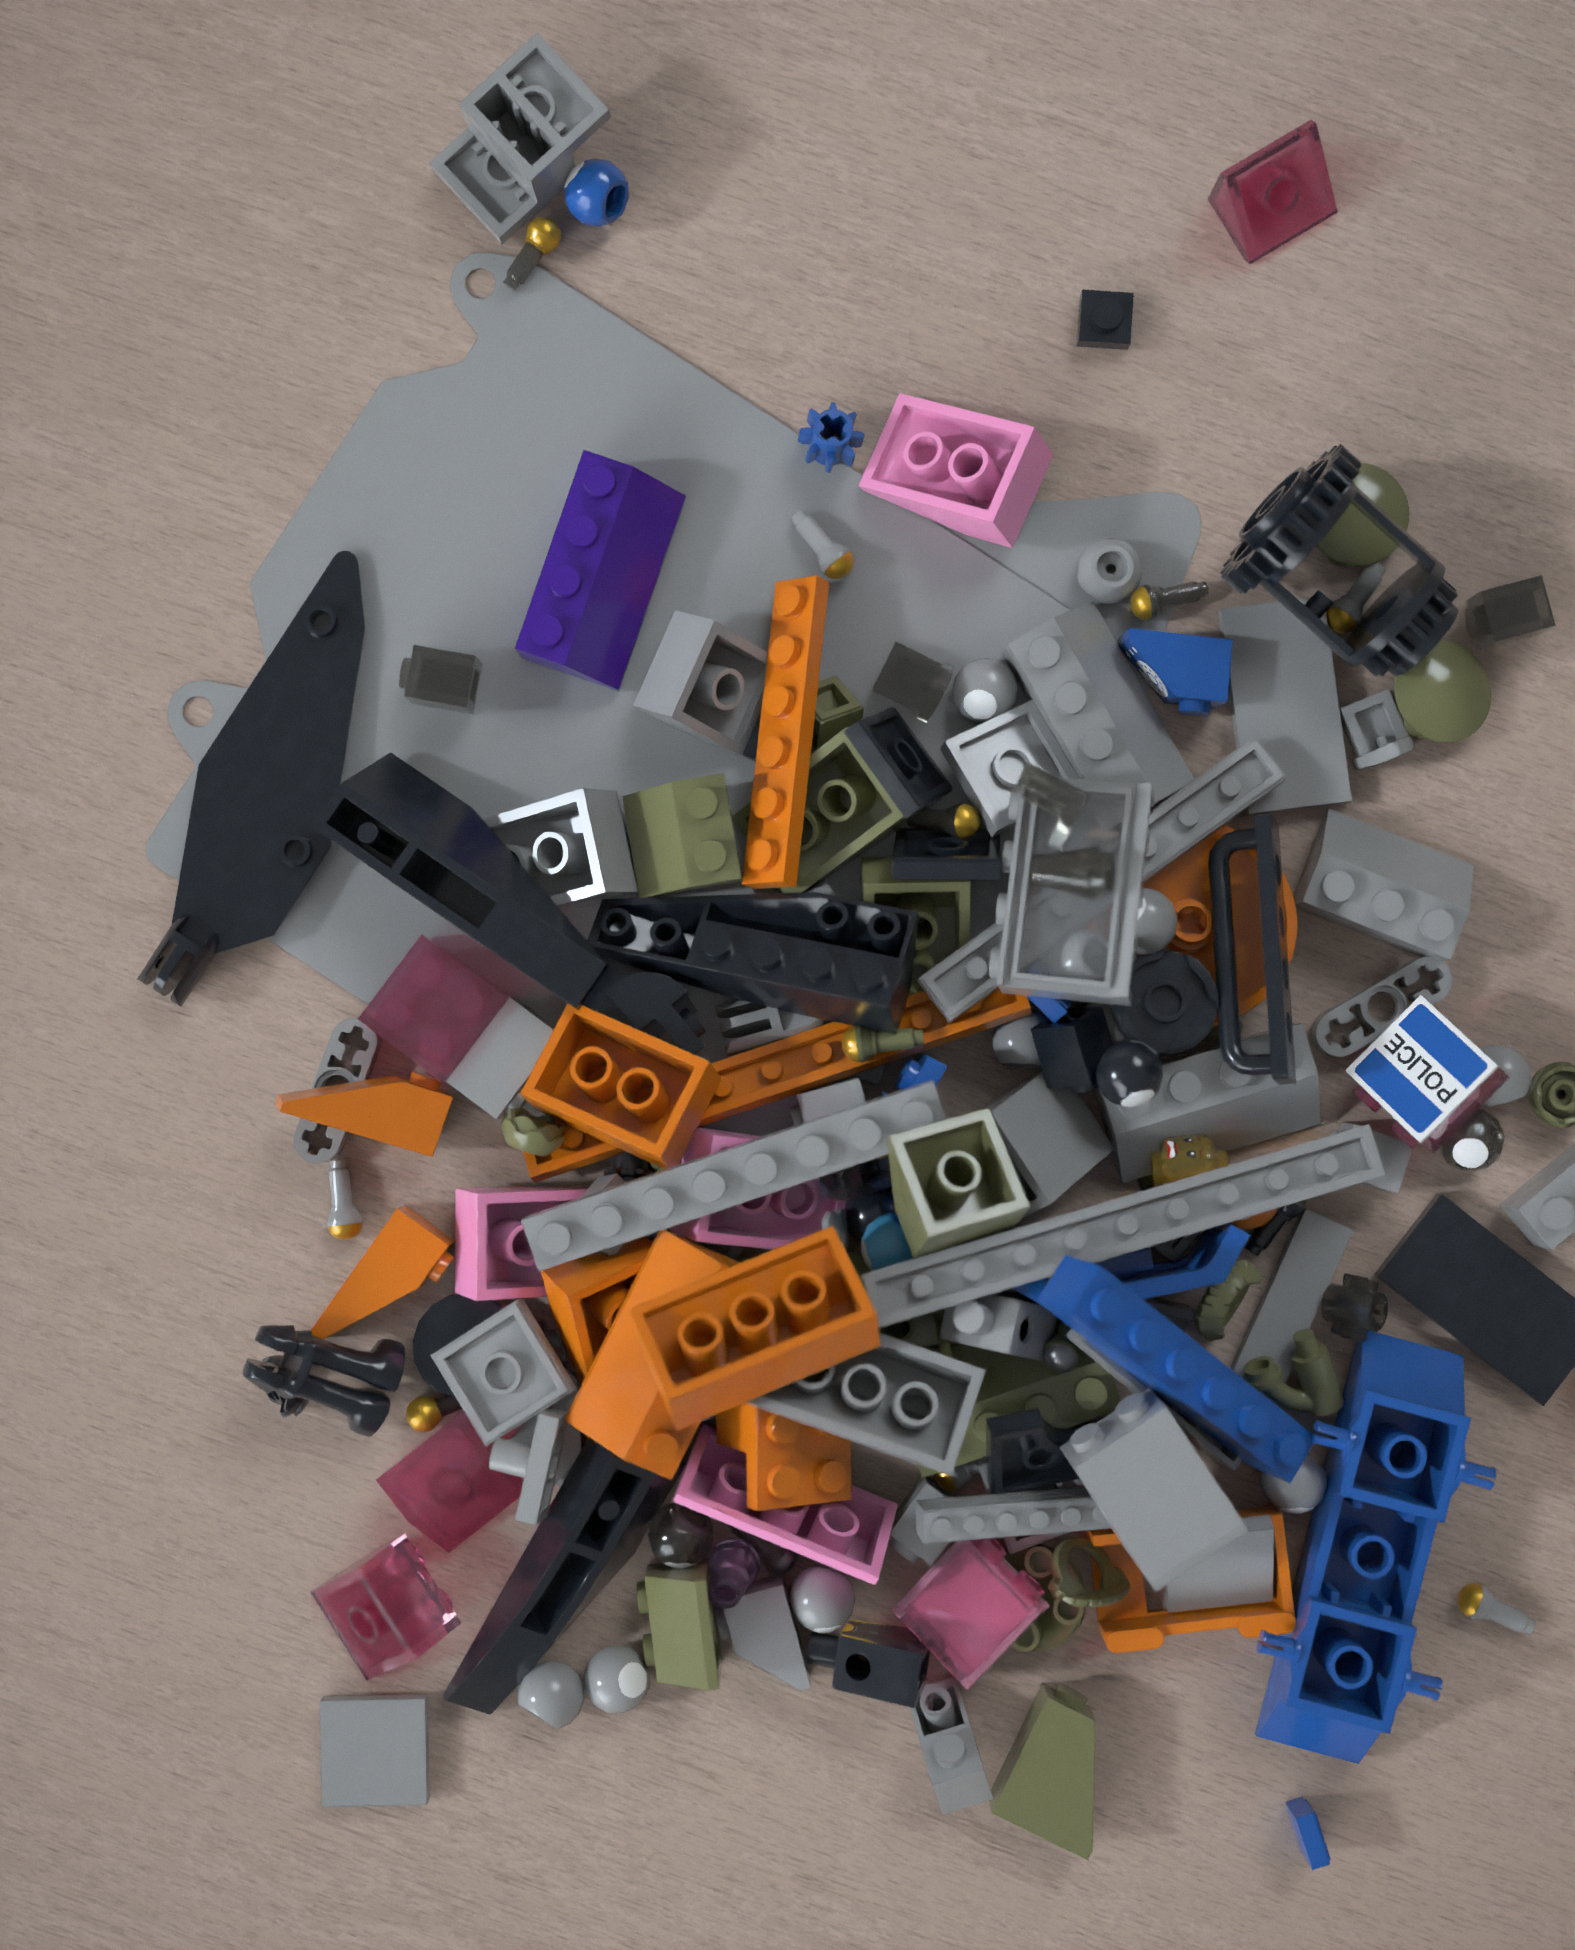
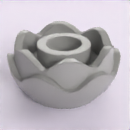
(1104, 586)

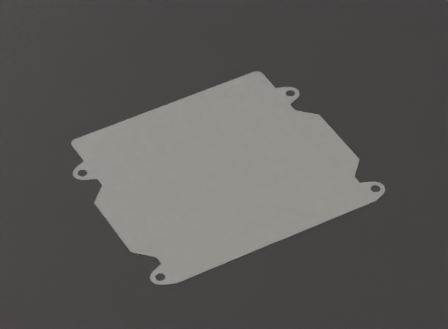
(451, 514)

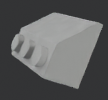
(1386, 887)

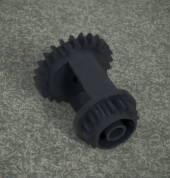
(1293, 521)

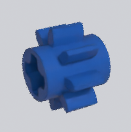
(830, 423)

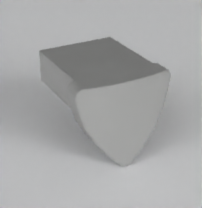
(1375, 730)

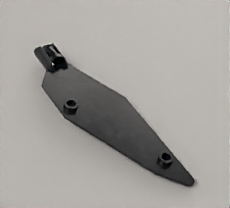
(265, 787)

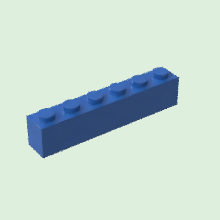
(1176, 1367)

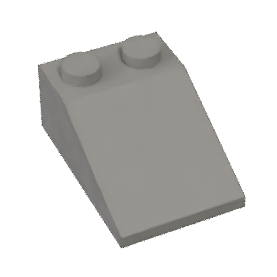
(571, 846)

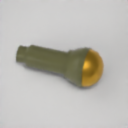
(863, 1043)

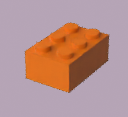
(621, 1086)

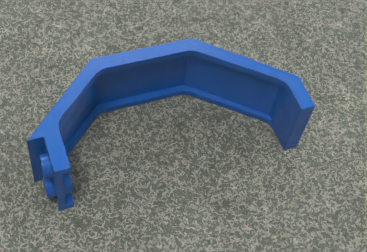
(1204, 1266)

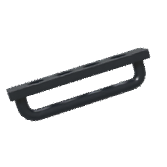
(1281, 1059)

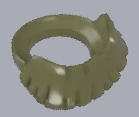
(1223, 1299)
(1112, 1583)

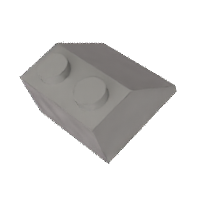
(705, 682)

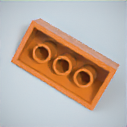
(756, 1327)
(619, 1395)

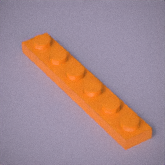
(785, 733)

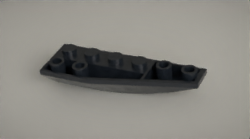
(459, 870)
(773, 950)
(568, 1562)

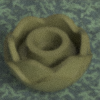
(1543, 1095)
(532, 1133)

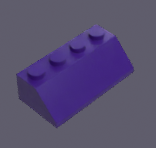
(600, 571)

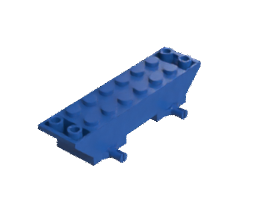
(1367, 1549)

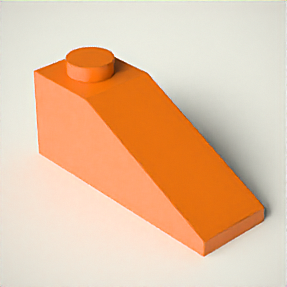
(381, 1108)
(395, 1264)

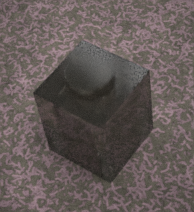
(1509, 613)
(441, 679)

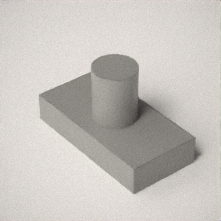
(534, 1463)

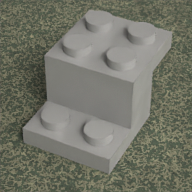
(519, 138)

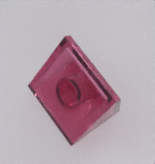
(1275, 193)

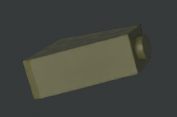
(1051, 1772)

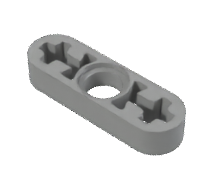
(1341, 1015)
(340, 1050)

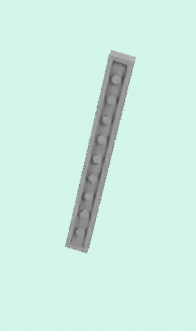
(1123, 1225)

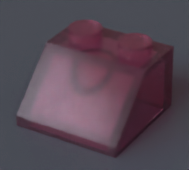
(448, 1485)
(386, 1607)

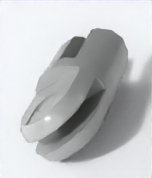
(752, 1018)

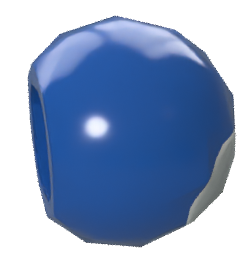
(596, 192)

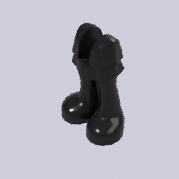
(364, 1407)

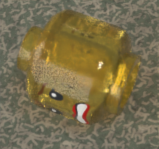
(1185, 1157)

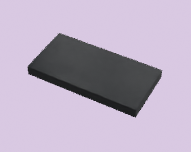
(1485, 1297)

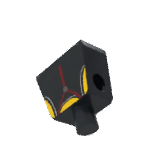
(895, 1664)

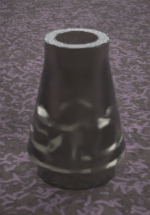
(1077, 872)

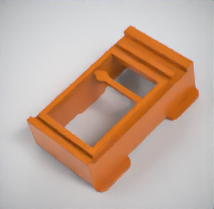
(1130, 1627)

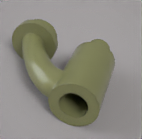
(1315, 1373)

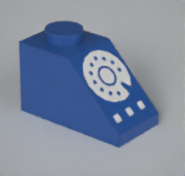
(1181, 667)

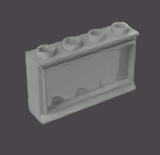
(1065, 942)

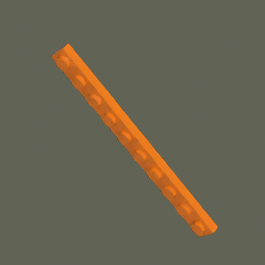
(795, 1067)

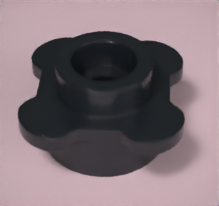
(629, 1167)

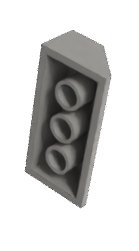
(1095, 703)
(1211, 1098)
(888, 1400)

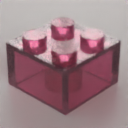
(433, 1007)

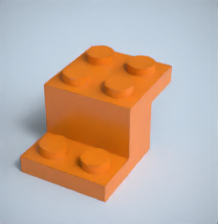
(786, 1459)

